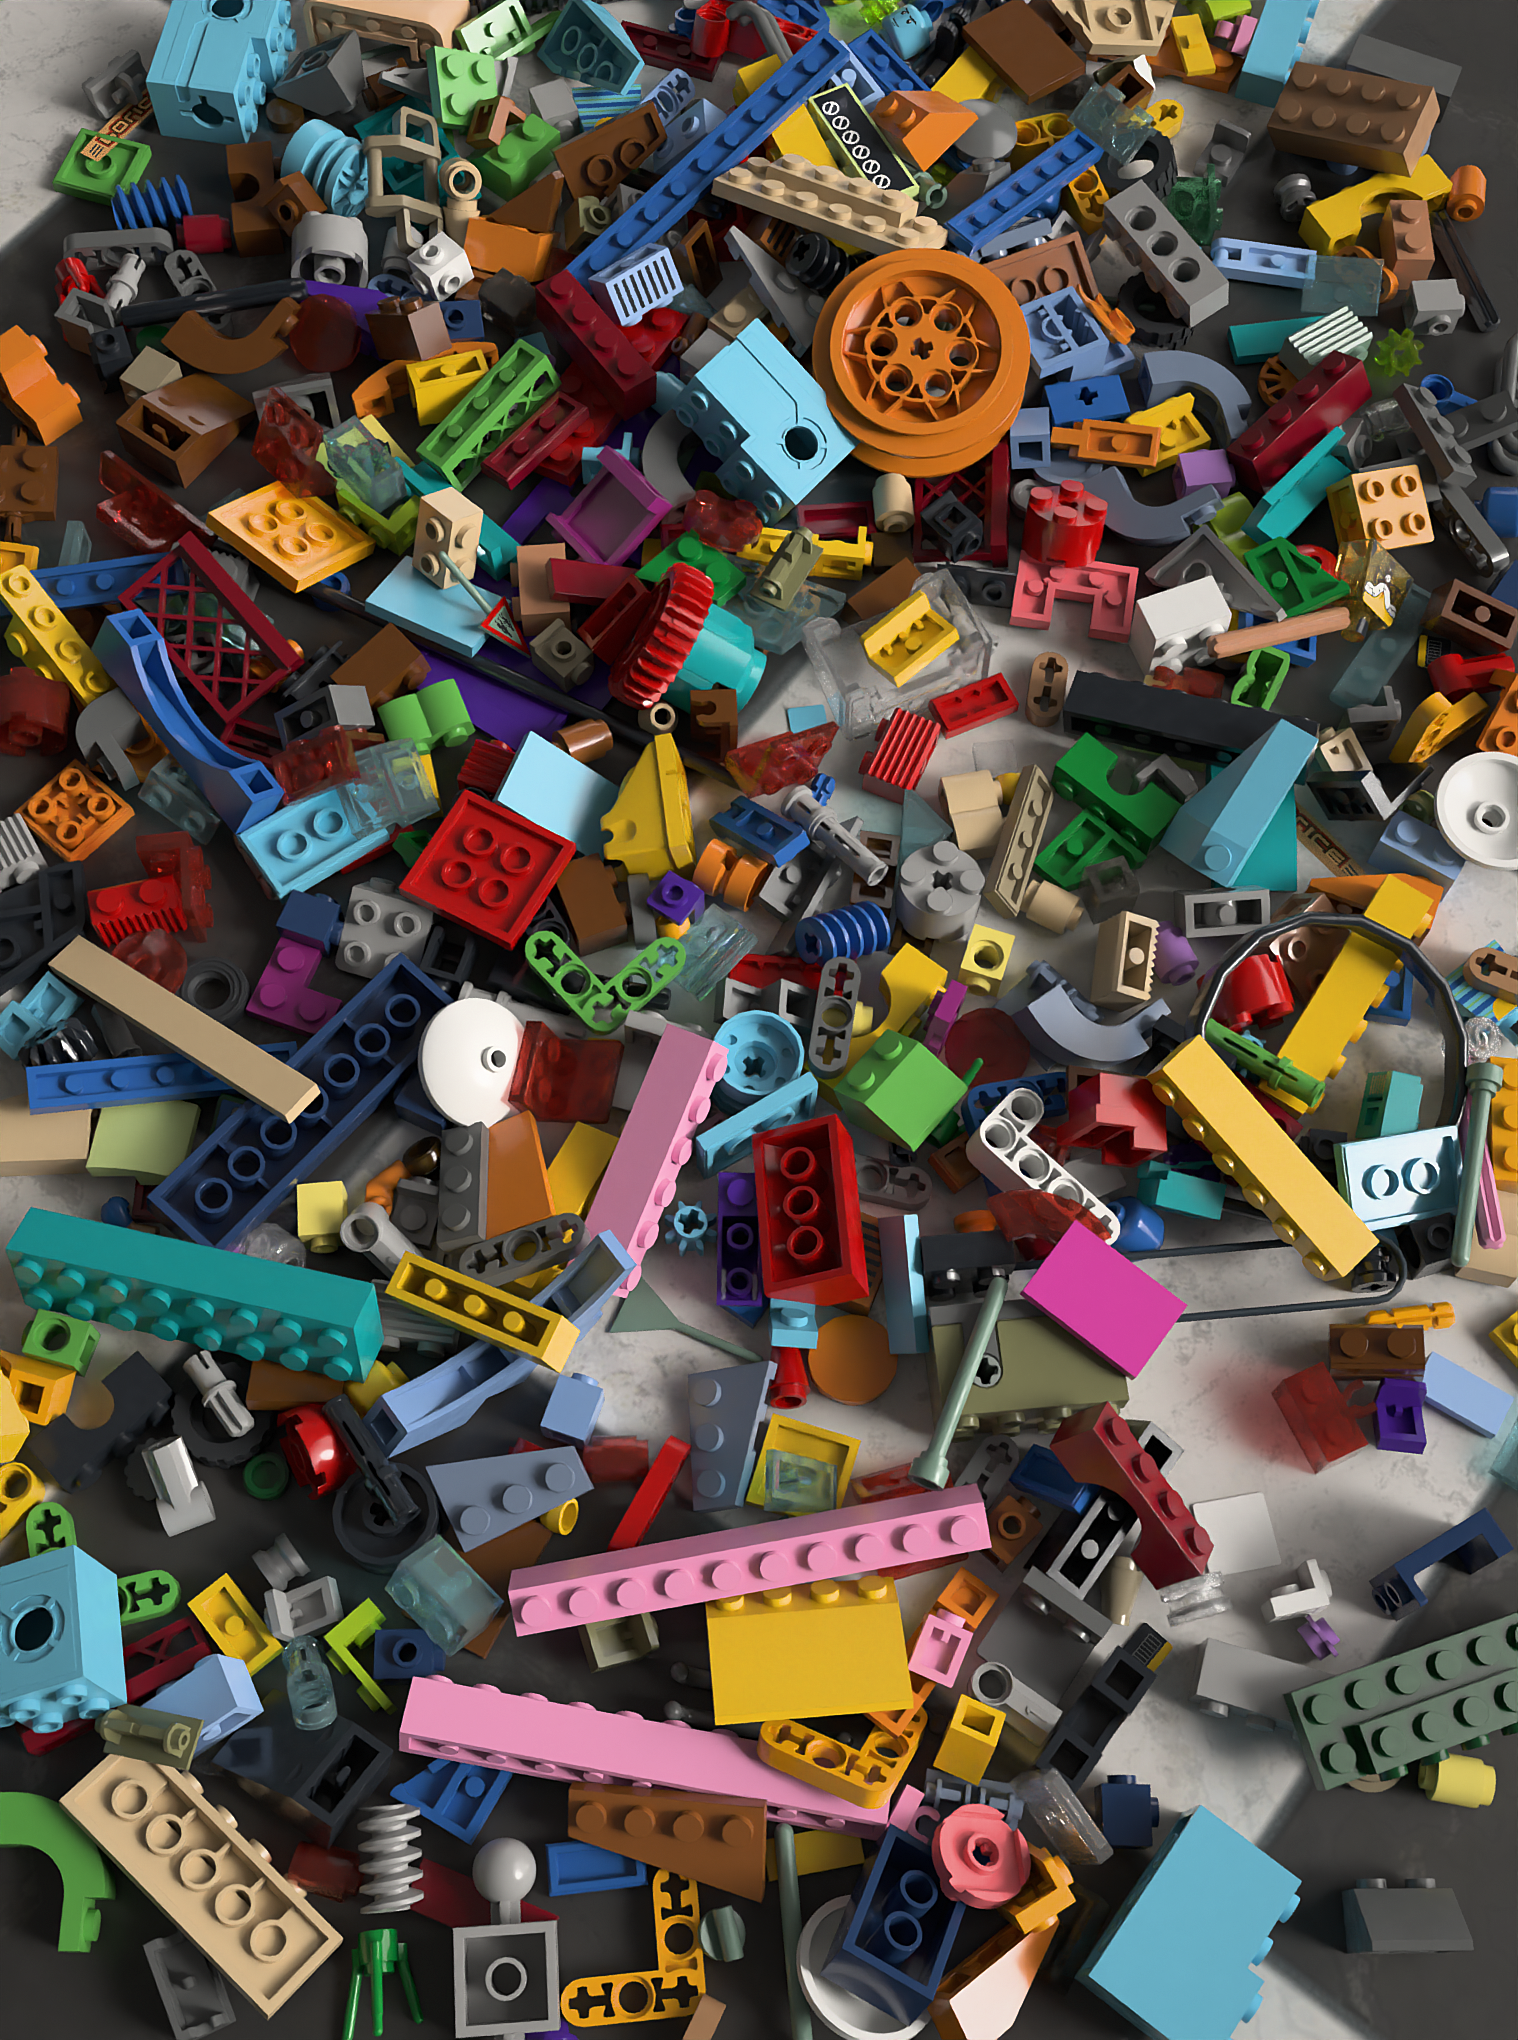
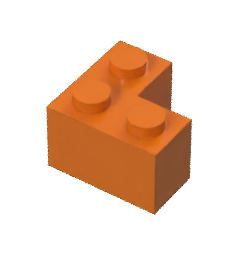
(32, 388)

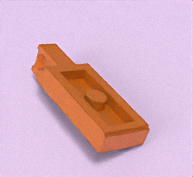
(1109, 443)

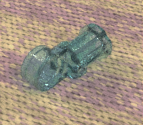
(313, 1692)

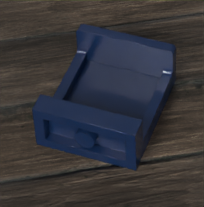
(1474, 1540)

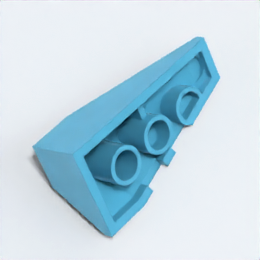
(591, 48)
(1231, 813)

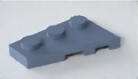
(723, 1430)
(506, 1491)

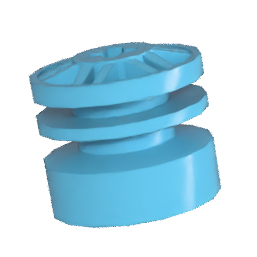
(331, 166)
(757, 1044)

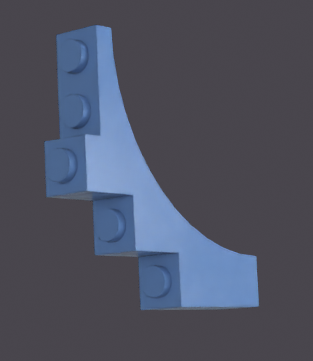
(459, 1386)

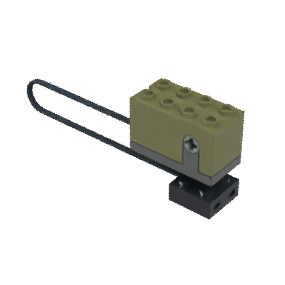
(1031, 1364)

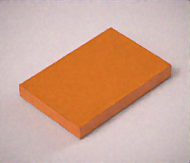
(516, 1177)

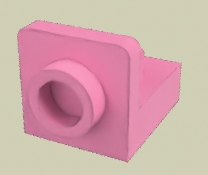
(940, 1647)

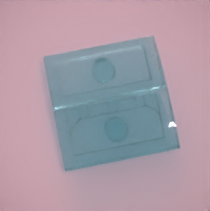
(390, 789)

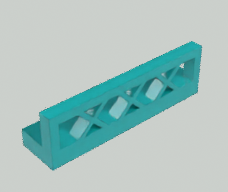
(1297, 492)
(495, 546)

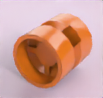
(728, 874)

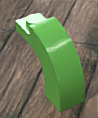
(85, 1869)

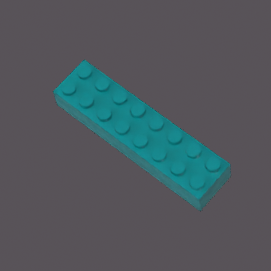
(197, 1294)

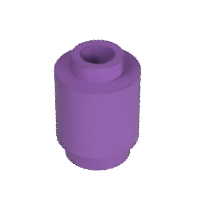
(1174, 955)

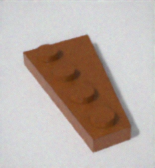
(683, 1832)

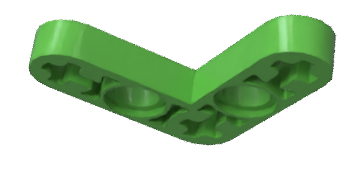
(595, 992)
(143, 1582)

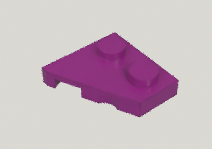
(942, 1016)

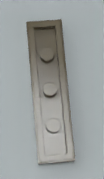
(1019, 841)

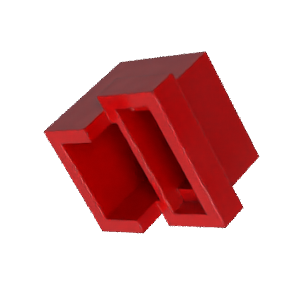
(1118, 1117)

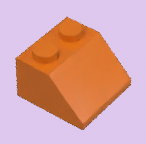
(921, 124)
(499, 245)

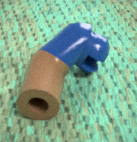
(117, 1213)

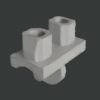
(117, 85)

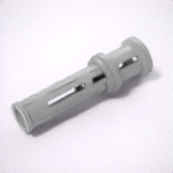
(823, 826)
(562, 1025)

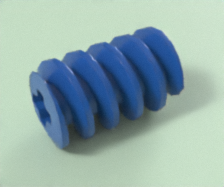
(151, 204)
(842, 933)

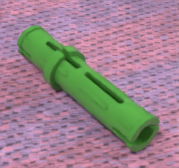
(1266, 1065)

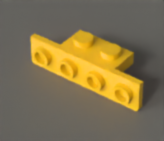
(48, 640)

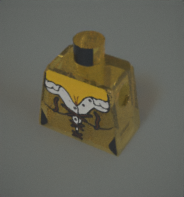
(1375, 584)

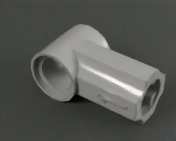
(382, 1248)
(181, 1497)
(1024, 1708)

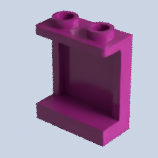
(610, 513)

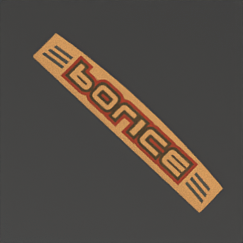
(119, 127)
(1324, 845)

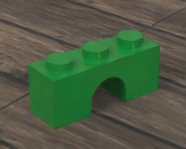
(1083, 779)

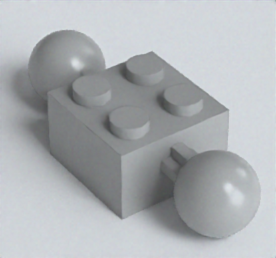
(509, 1968)

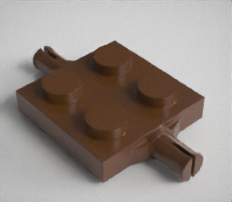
(27, 483)

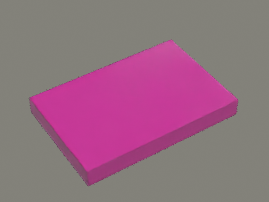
(1103, 1300)

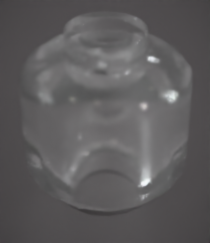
(274, 1244)

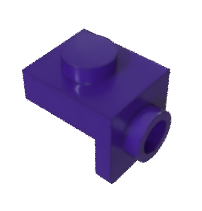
(677, 899)
(1399, 1416)

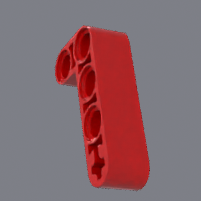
(716, 34)

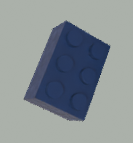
(895, 1929)

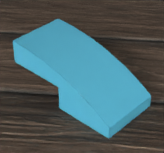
(43, 1006)

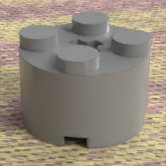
(330, 250)
(939, 892)

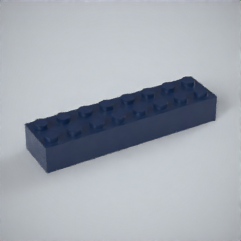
(260, 1158)

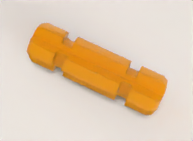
(1438, 1316)

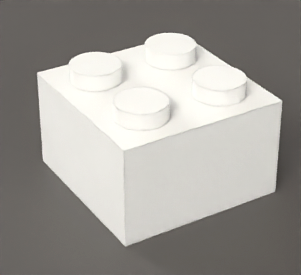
(1175, 624)

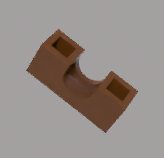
(252, 173)

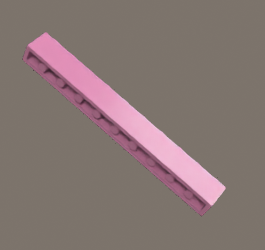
(748, 1559)
(621, 1748)

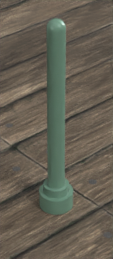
(1483, 1083)
(930, 1468)
(791, 1928)

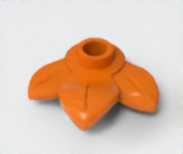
(1114, 322)

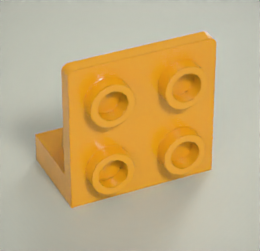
(1382, 507)

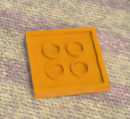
(290, 536)

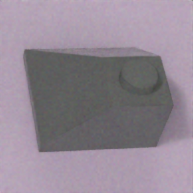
(325, 76)
(969, 187)
(311, 393)

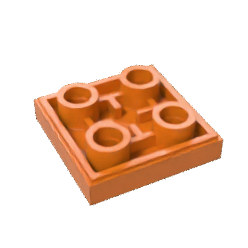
(75, 813)

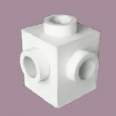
(439, 267)

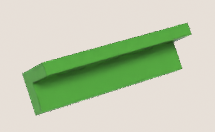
(487, 410)

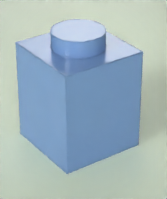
(1030, 439)
(573, 1410)

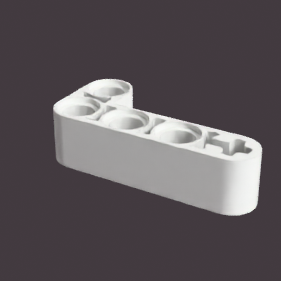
(1019, 1151)

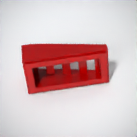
(615, 619)

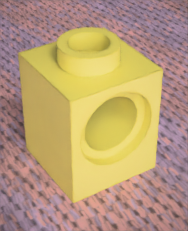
(990, 946)
(320, 1215)

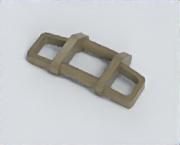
(413, 151)

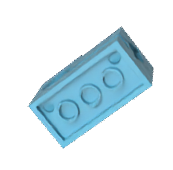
(218, 66)
(763, 423)
(59, 1640)
(1189, 1932)

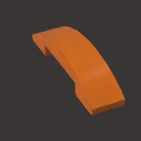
(391, 381)
(964, 1597)

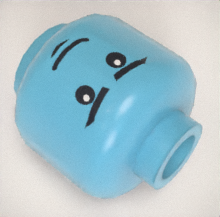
(906, 31)

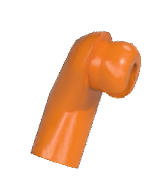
(382, 1186)

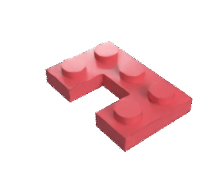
(1104, 585)

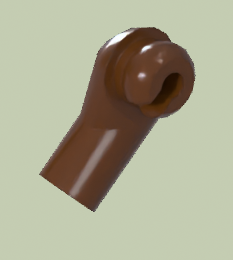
(693, 330)

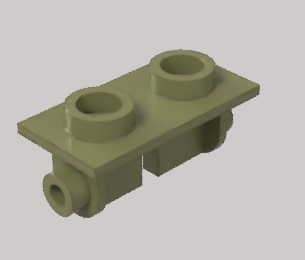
(787, 569)
(150, 1735)

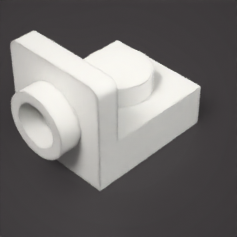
(1292, 1603)

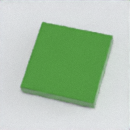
(97, 180)

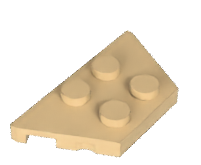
(1117, 25)

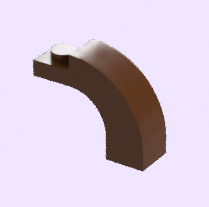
(217, 353)

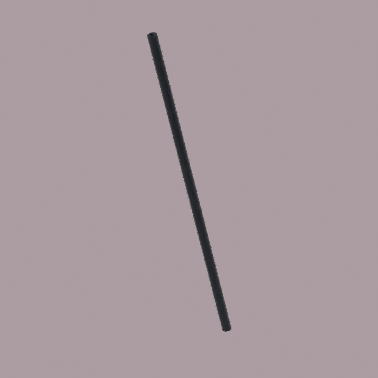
(507, 676)

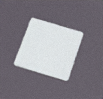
(1239, 1533)

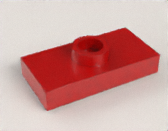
(973, 705)

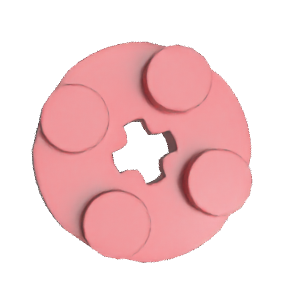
(959, 1871)

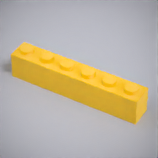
(795, 135)
(1348, 990)
(1261, 1159)

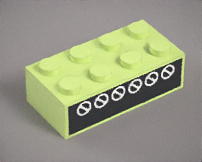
(858, 142)

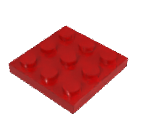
(488, 869)

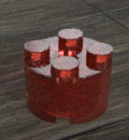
(33, 713)

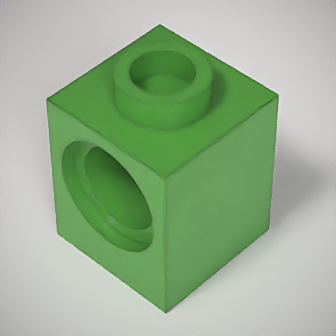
(76, 1351)

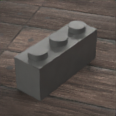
(1398, 63)

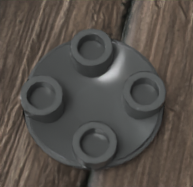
(988, 136)

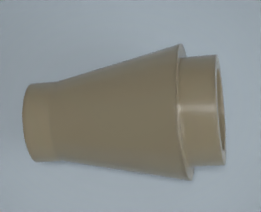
(1119, 1589)

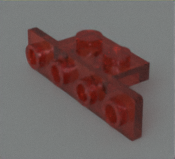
(143, 511)

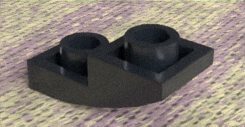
(515, 976)

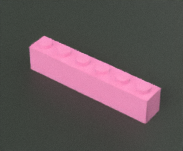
(656, 1143)

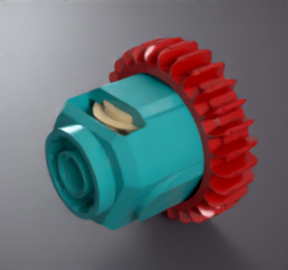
(685, 646)

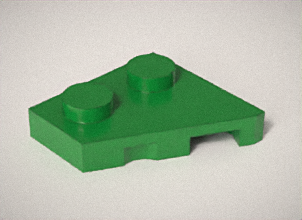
(1293, 578)

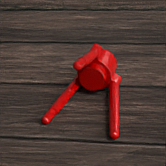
(72, 273)

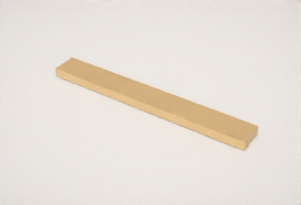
(185, 1029)

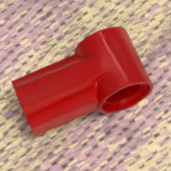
(1460, 677)

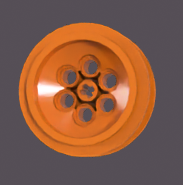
(909, 428)

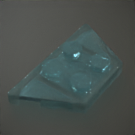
(771, 627)

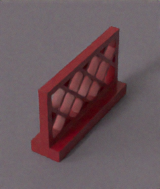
(995, 514)
(237, 604)

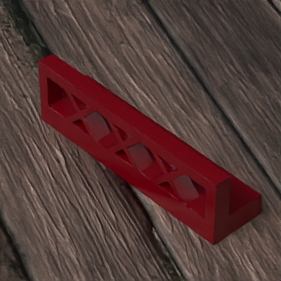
(139, 1688)

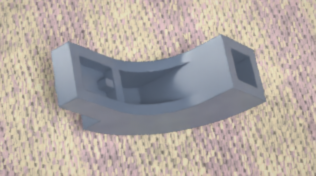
(1214, 390)
(1150, 525)
(1071, 1039)

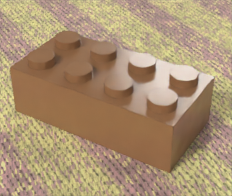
(1353, 118)

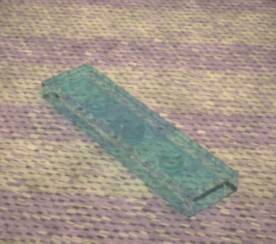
(1382, 654)

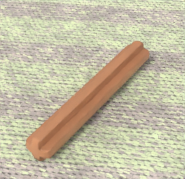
(1277, 632)

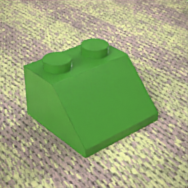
(518, 158)
(899, 1090)

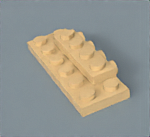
(830, 204)
(204, 1876)

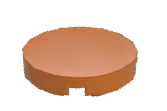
(852, 1360)

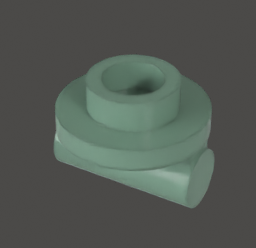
(722, 1934)

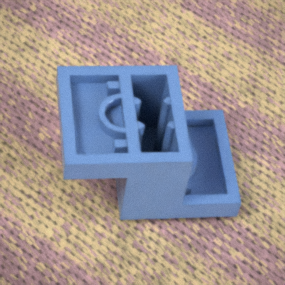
(1070, 341)

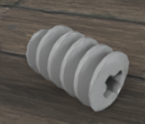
(390, 1858)

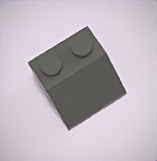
(1403, 1919)

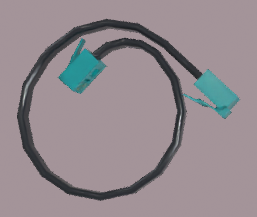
(1389, 1097)

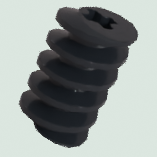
(819, 263)

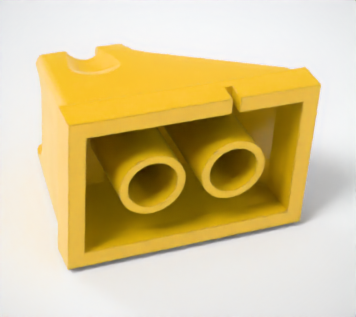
(653, 817)

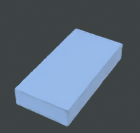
(1465, 1395)

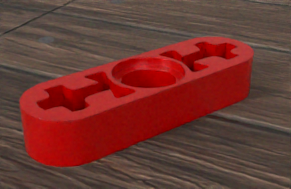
(651, 1495)

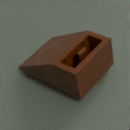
(184, 426)

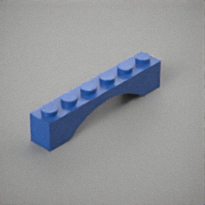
(139, 663)

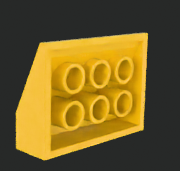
(808, 1651)

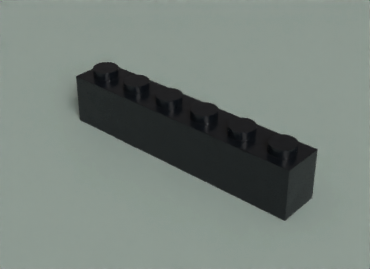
(1170, 720)

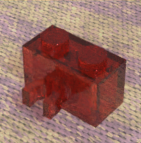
(1321, 1417)

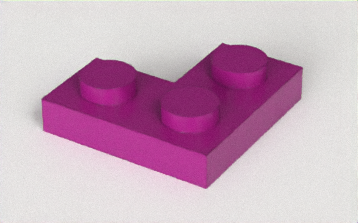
(284, 994)

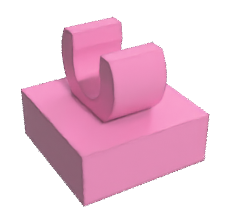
(1237, 34)
(907, 1811)

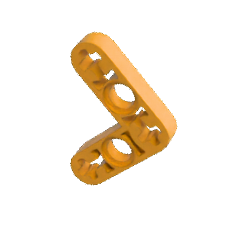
(1436, 725)
(863, 1765)
(670, 1968)

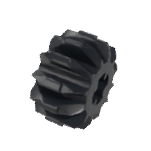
(59, 1044)

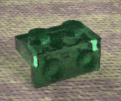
(1195, 205)

